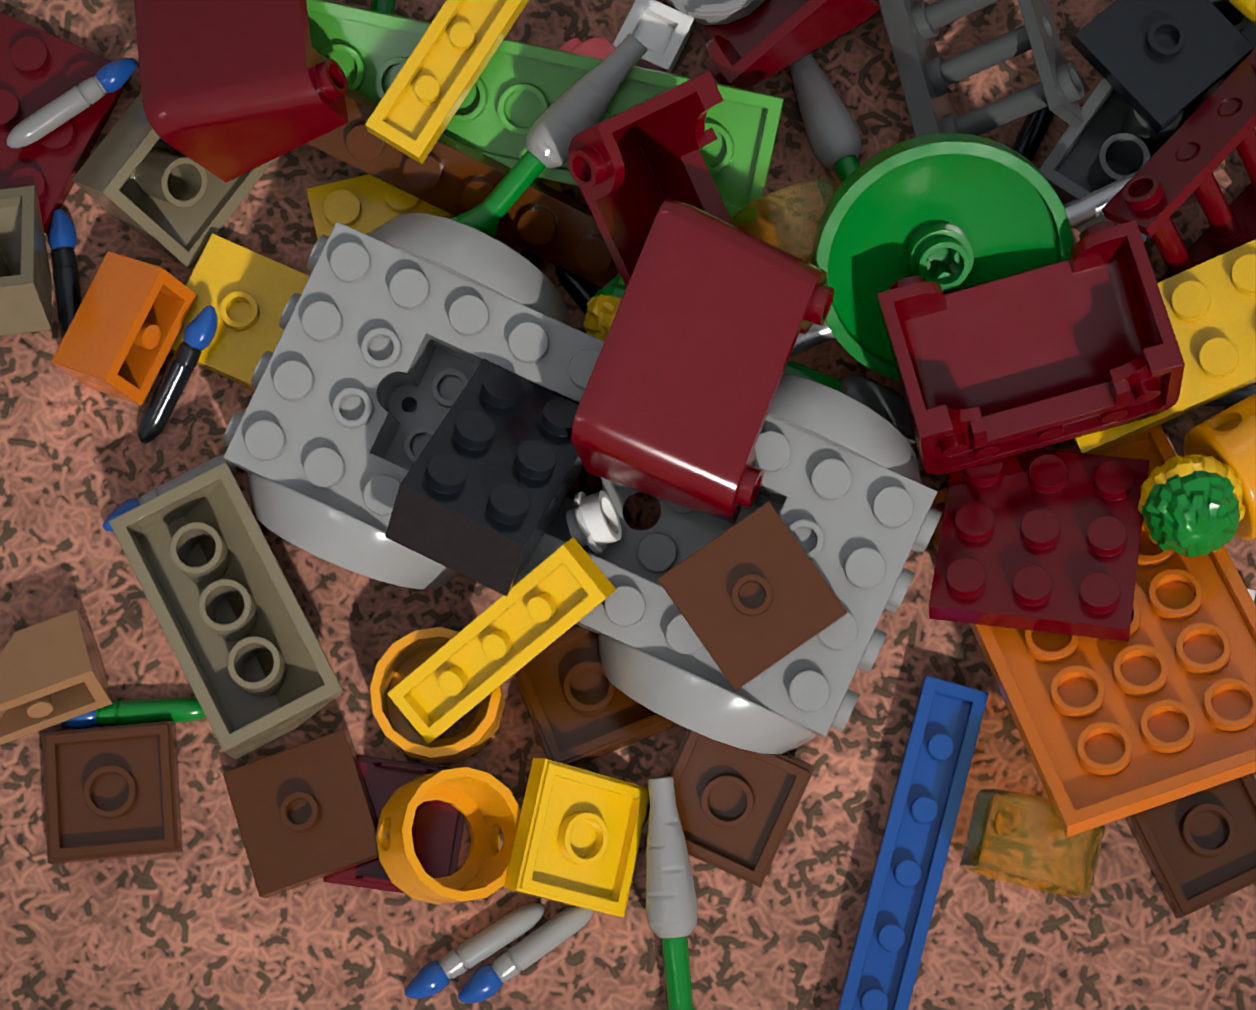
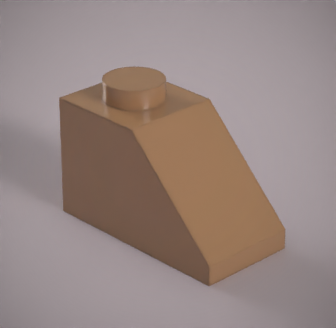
(50, 676)

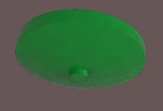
(934, 210)

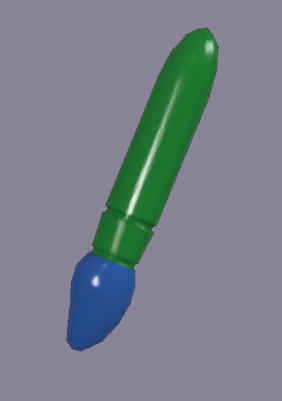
(140, 711)

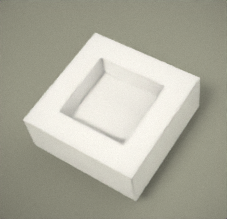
(659, 30)

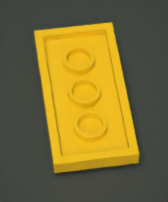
(1216, 332)

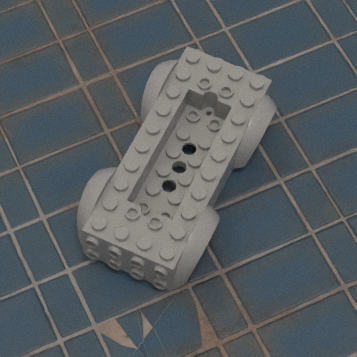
(387, 349)

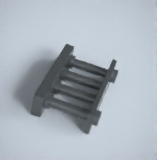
(930, 78)

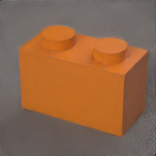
(124, 328)

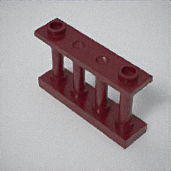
(1187, 167)

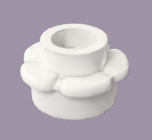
(594, 521)

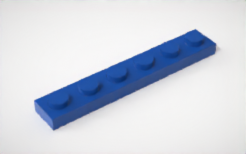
(913, 847)

